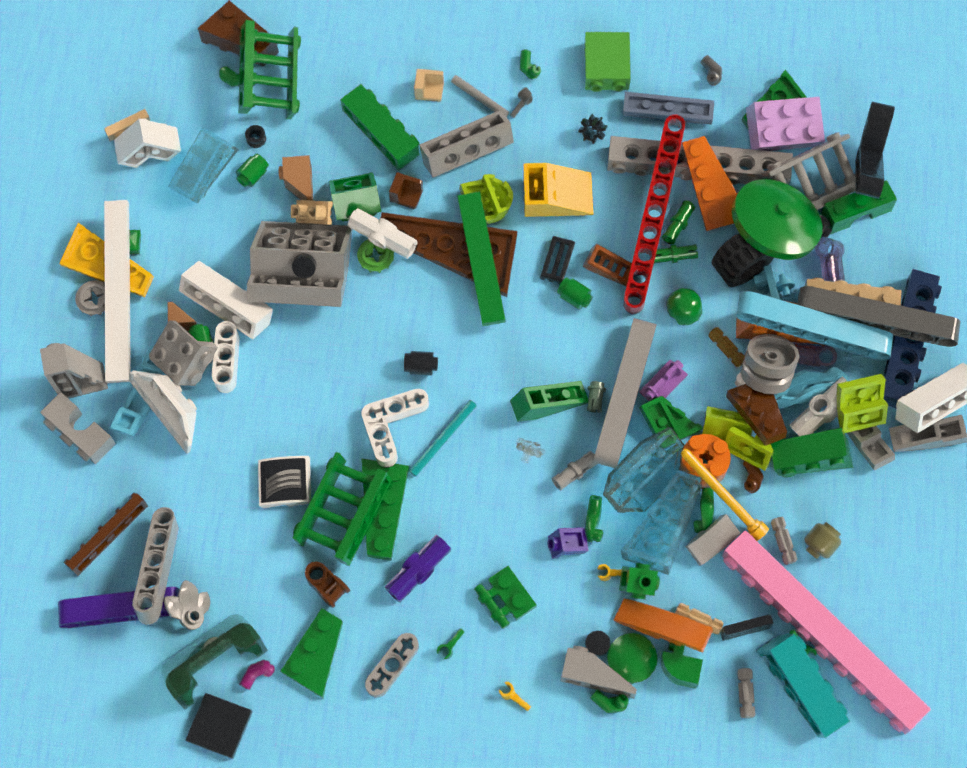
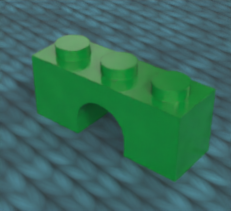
(848, 208)

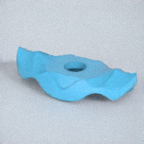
(807, 385)

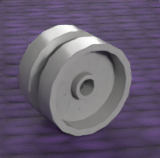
(769, 364)

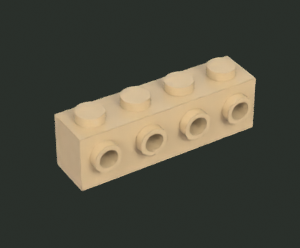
(884, 294)

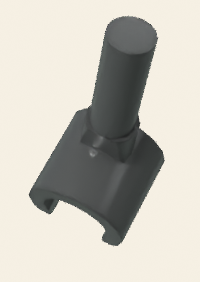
(526, 98)

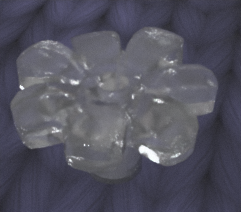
(529, 449)

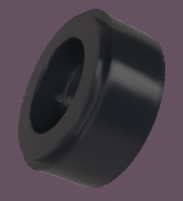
(304, 265)
(597, 643)

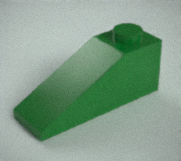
(546, 400)

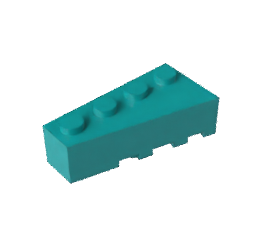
(805, 684)

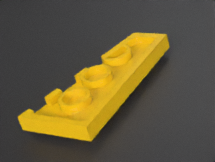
(87, 256)

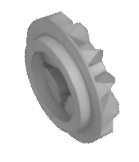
(84, 296)

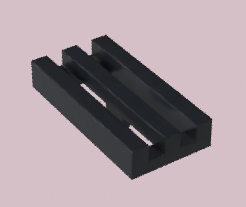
(553, 277)
(746, 627)

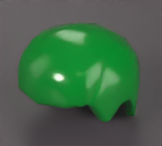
(684, 306)

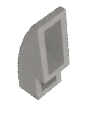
(940, 434)

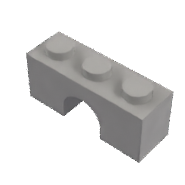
(91, 443)

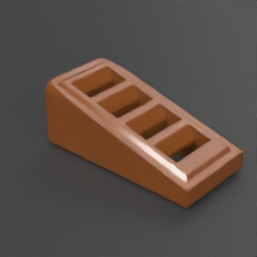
(597, 268)

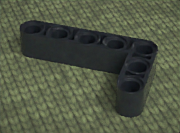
(869, 157)

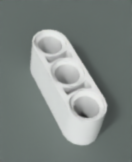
(226, 367)

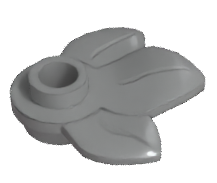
(188, 602)

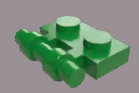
(512, 594)

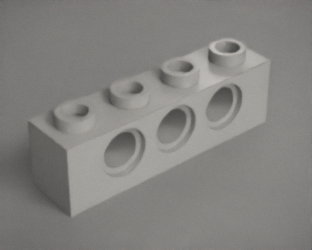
(466, 143)

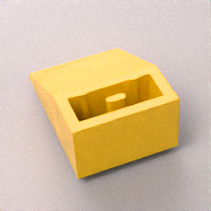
(556, 191)

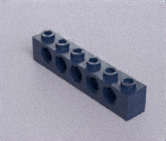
(917, 284)

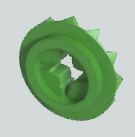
(366, 251)

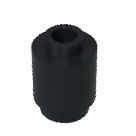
(420, 363)

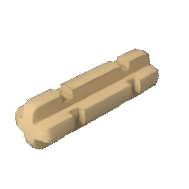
(699, 616)

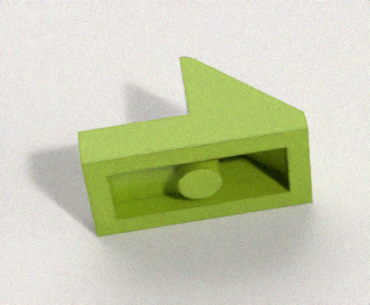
(749, 448)

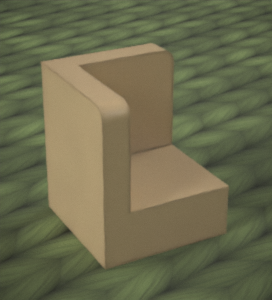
(429, 85)

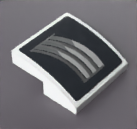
(284, 481)

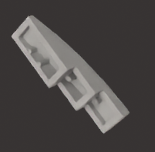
(872, 446)

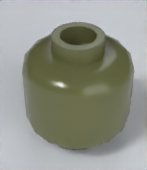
(822, 540)

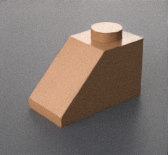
(297, 176)

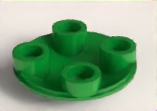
(632, 657)

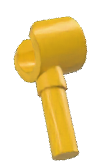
(611, 572)
(512, 695)

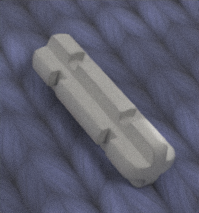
(784, 540)
(746, 693)

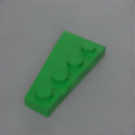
(384, 526)

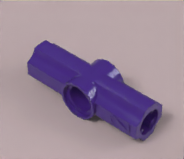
(418, 568)

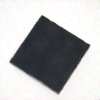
(219, 726)

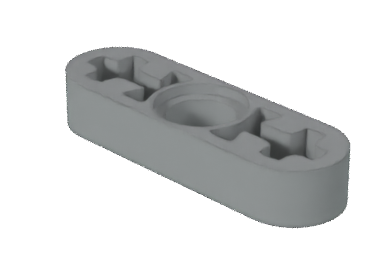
(409, 654)

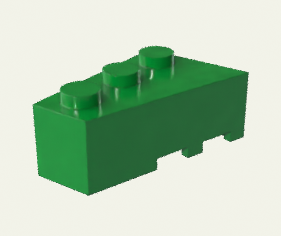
(812, 453)

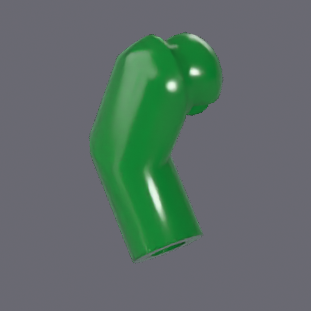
(526, 67)
(229, 76)
(611, 704)

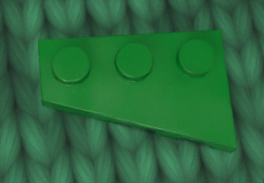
(782, 89)

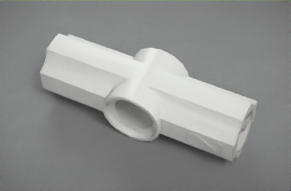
(382, 233)
(812, 418)

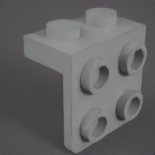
(181, 355)

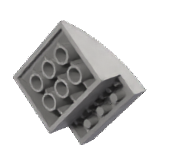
(272, 260)

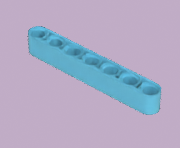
(814, 325)

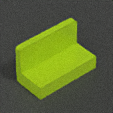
(719, 422)

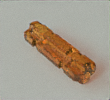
(726, 346)

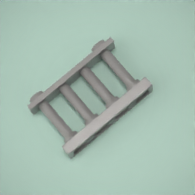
(832, 190)

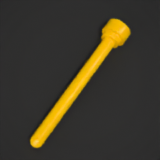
(755, 528)

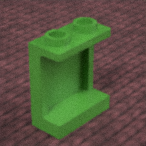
(607, 61)

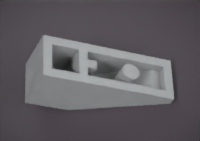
(589, 671)

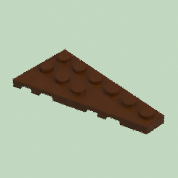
(446, 245)

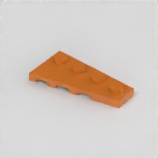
(710, 183)

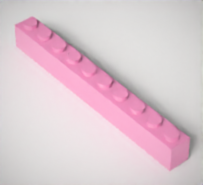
(826, 633)

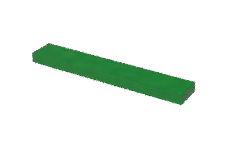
(481, 259)

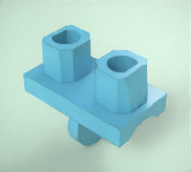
(769, 279)

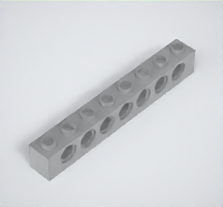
(730, 157)

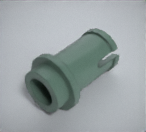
(595, 399)

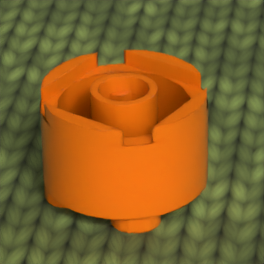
(711, 449)

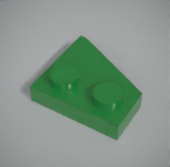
(661, 415)

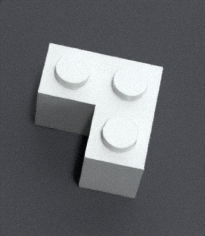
(146, 140)

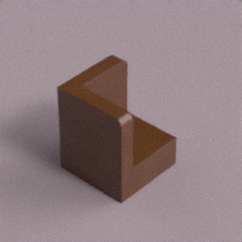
(406, 190)

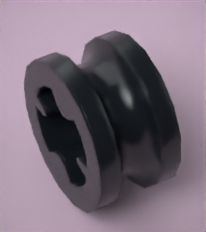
(258, 130)

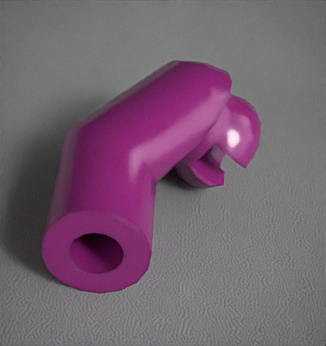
(254, 670)

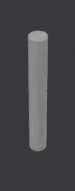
(479, 96)

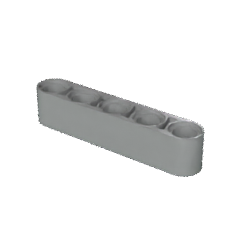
(155, 575)

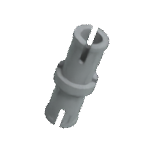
(574, 471)

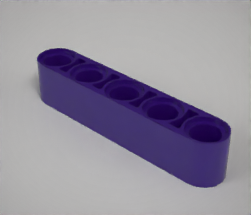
(102, 609)

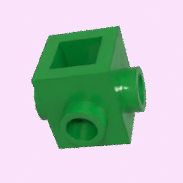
(639, 580)

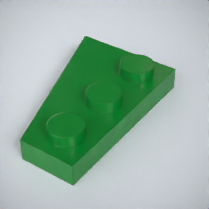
(314, 654)

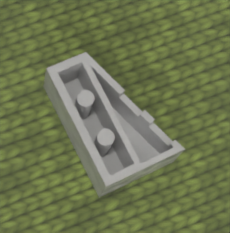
(72, 371)

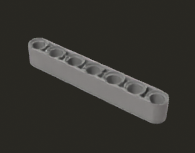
(624, 393)

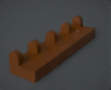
(107, 534)

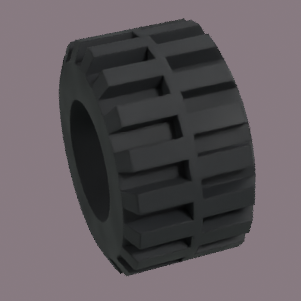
(739, 261)

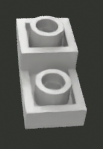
(713, 540)

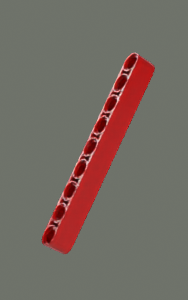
(658, 203)

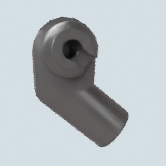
(714, 70)

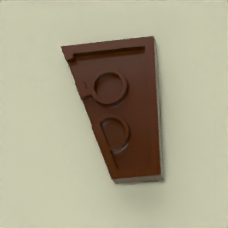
(759, 412)

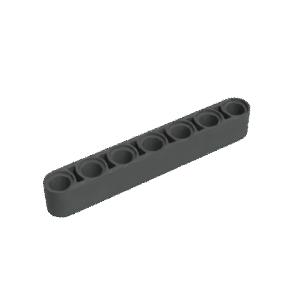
(897, 319)

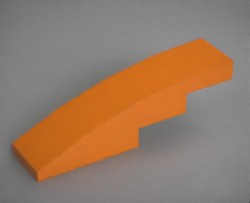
(663, 624)

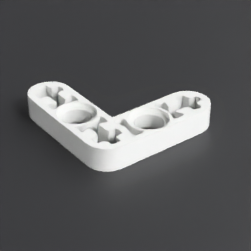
(381, 422)

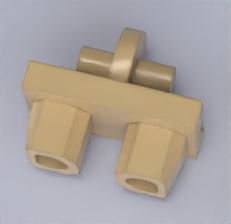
(312, 212)

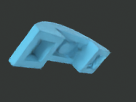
(135, 410)

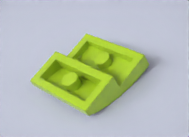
(861, 403)

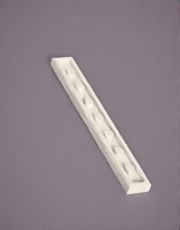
(117, 291)

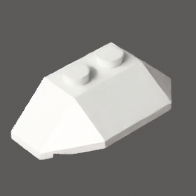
(168, 404)

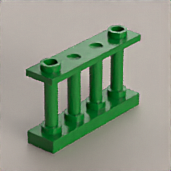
(248, 78)
(355, 527)

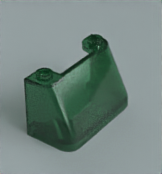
(179, 668)

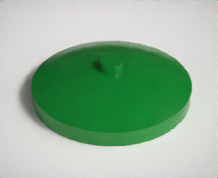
(776, 219)

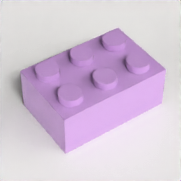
(785, 124)

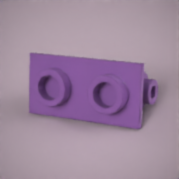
(664, 381)

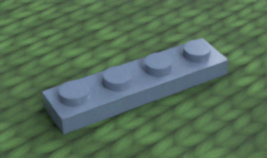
(663, 106)

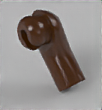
(754, 478)

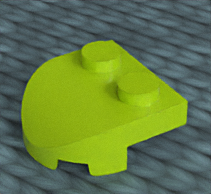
(495, 196)

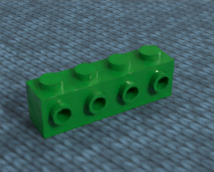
(380, 126)

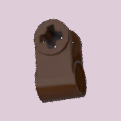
(329, 586)

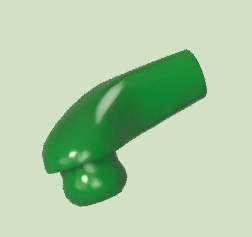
(707, 510)
(593, 518)

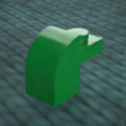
(680, 668)

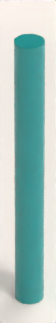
(442, 438)

